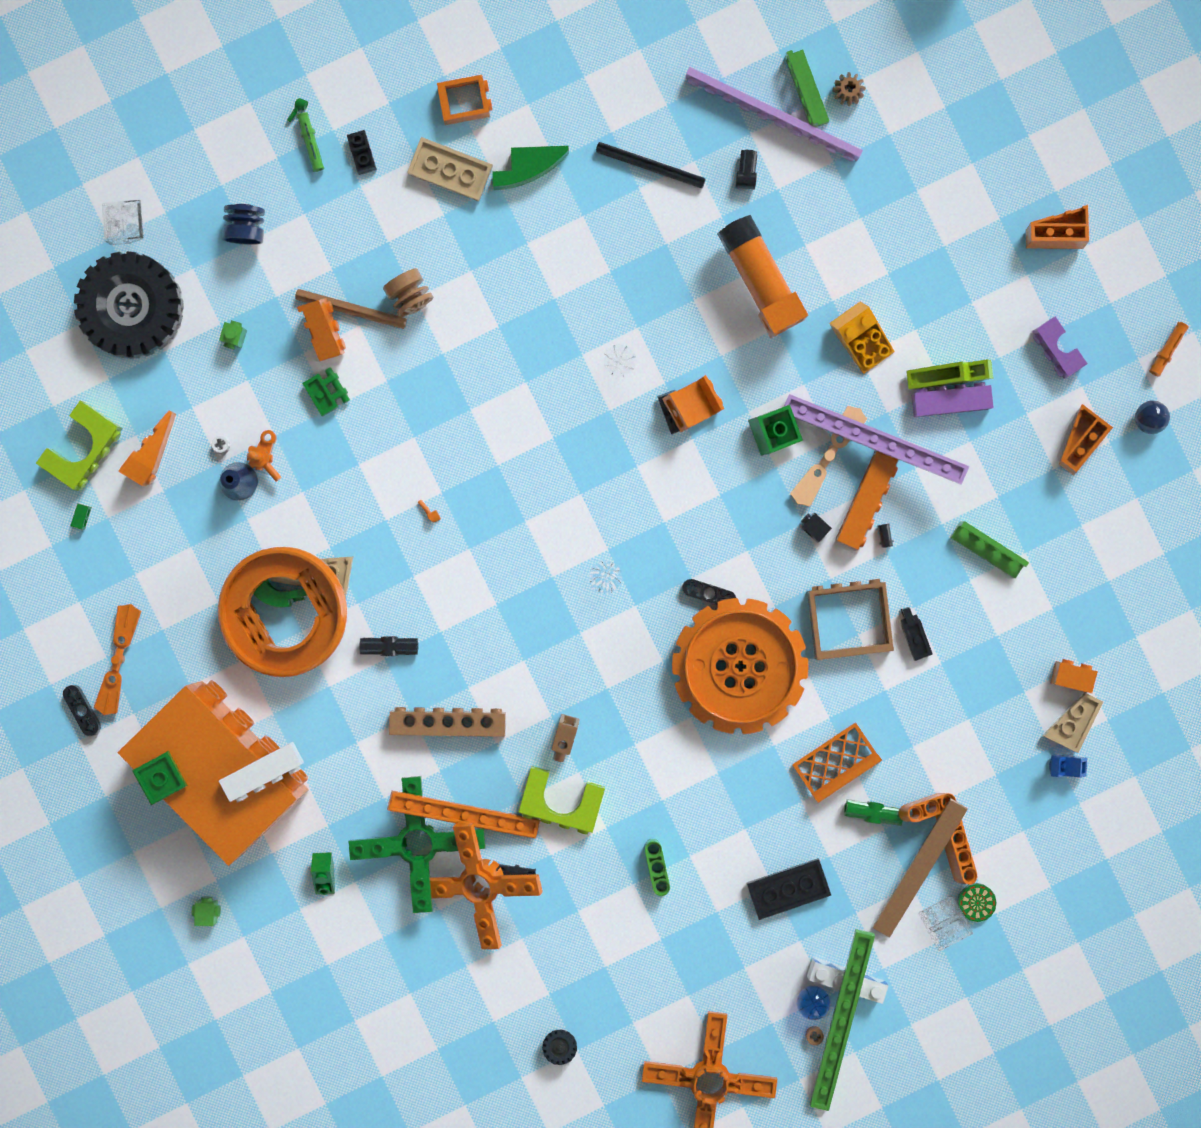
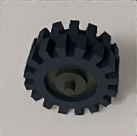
(559, 1047)

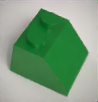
(775, 430)

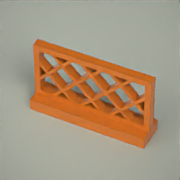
(847, 776)

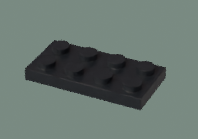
(788, 889)

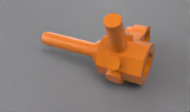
(261, 456)

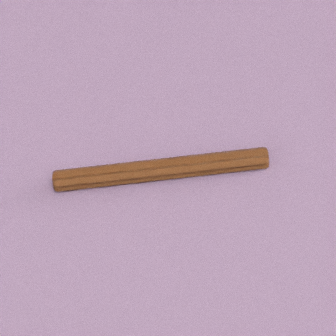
(353, 309)

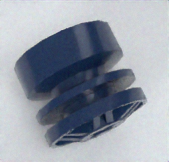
(243, 227)

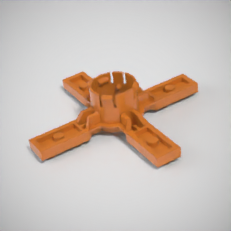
(498, 882)
(712, 1062)

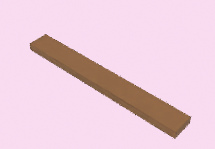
(920, 867)

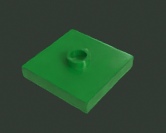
(159, 778)

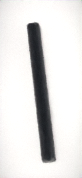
(650, 165)

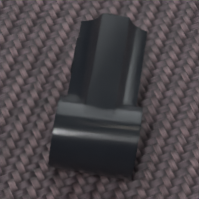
(746, 175)

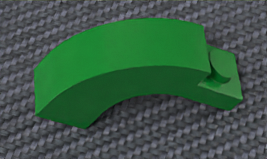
(277, 598)

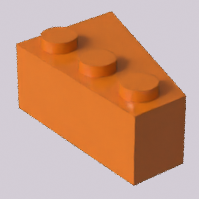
(1061, 231)
(1083, 439)

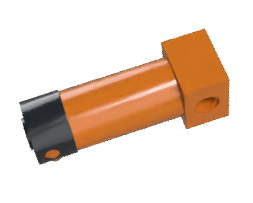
(777, 304)

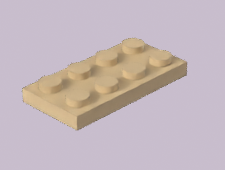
(450, 169)

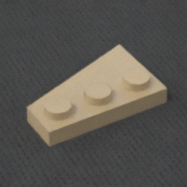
(1075, 723)

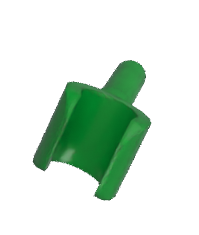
(299, 104)

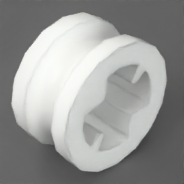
(226, 447)

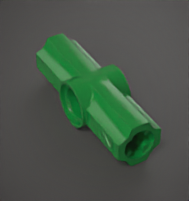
(872, 812)

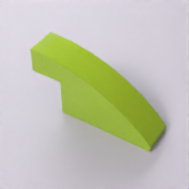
(949, 374)

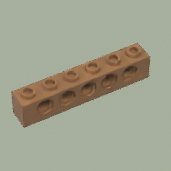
(398, 726)

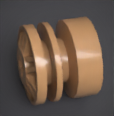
(410, 297)

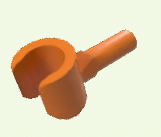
(432, 516)

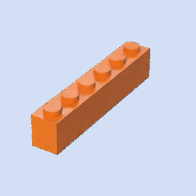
(867, 500)

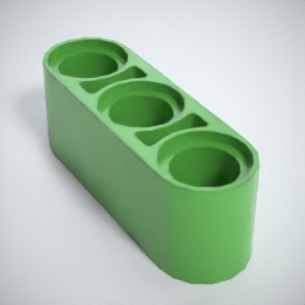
(660, 876)

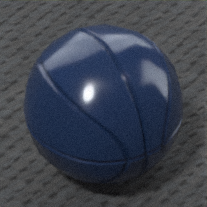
(1152, 417)

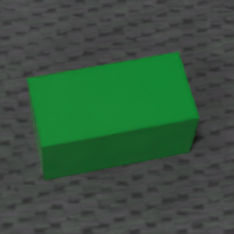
(81, 516)

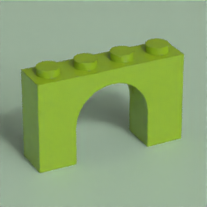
(103, 434)
(581, 818)

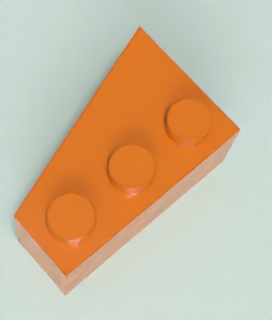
(323, 329)

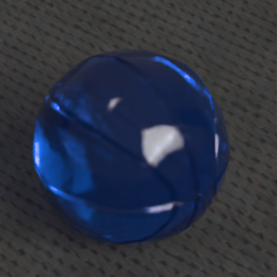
(813, 1002)

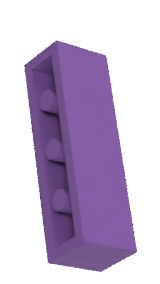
(952, 400)

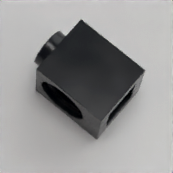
(815, 527)

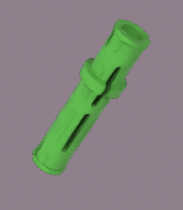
(304, 120)

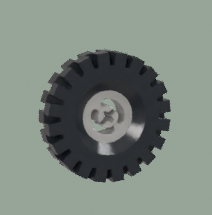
(132, 276)

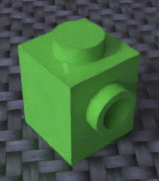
(233, 335)
(206, 911)

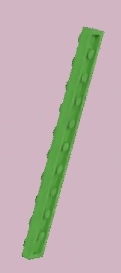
(842, 1019)

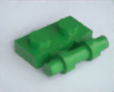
(320, 393)

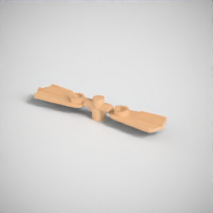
(809, 485)

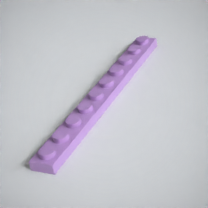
(779, 117)
(877, 440)

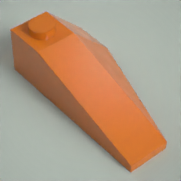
(144, 463)

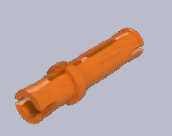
(1166, 353)

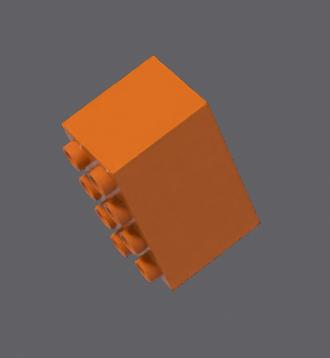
(208, 746)

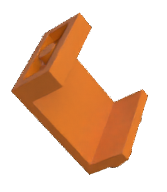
(693, 403)

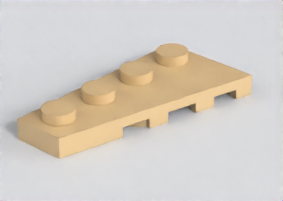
(340, 566)

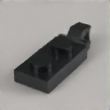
(915, 635)

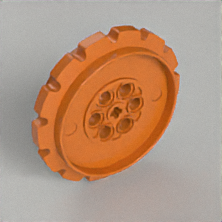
(773, 686)

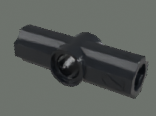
(389, 646)

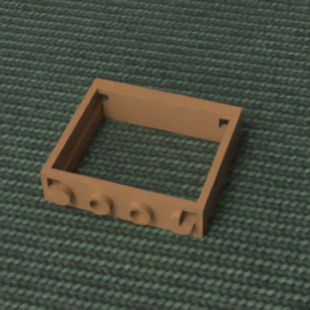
(858, 650)

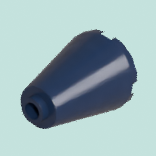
(238, 481)

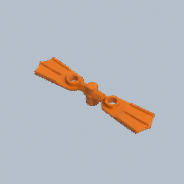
(109, 693)

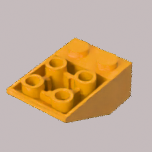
(862, 336)

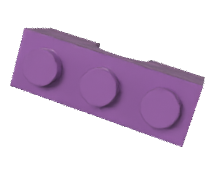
(1047, 336)

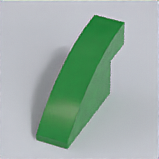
(529, 165)

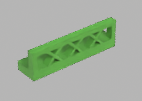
(806, 88)
(988, 549)

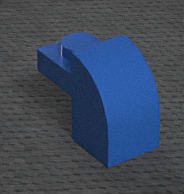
(1068, 766)

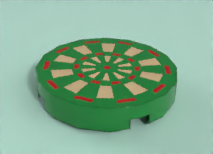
(977, 902)

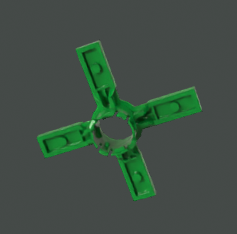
(396, 845)

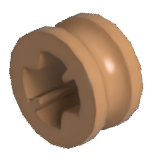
(819, 1039)

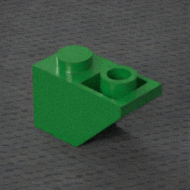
(323, 873)

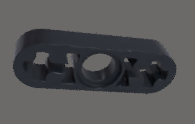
(697, 584)
(80, 695)

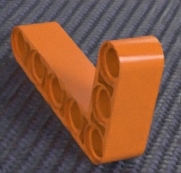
(952, 849)

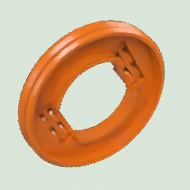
(247, 633)

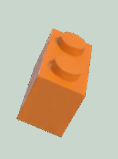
(1073, 676)

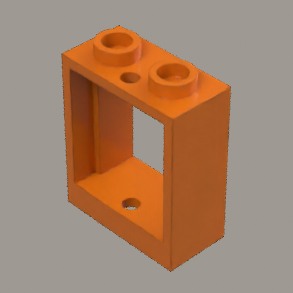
(469, 115)

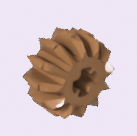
(854, 84)

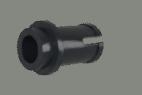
(885, 535)

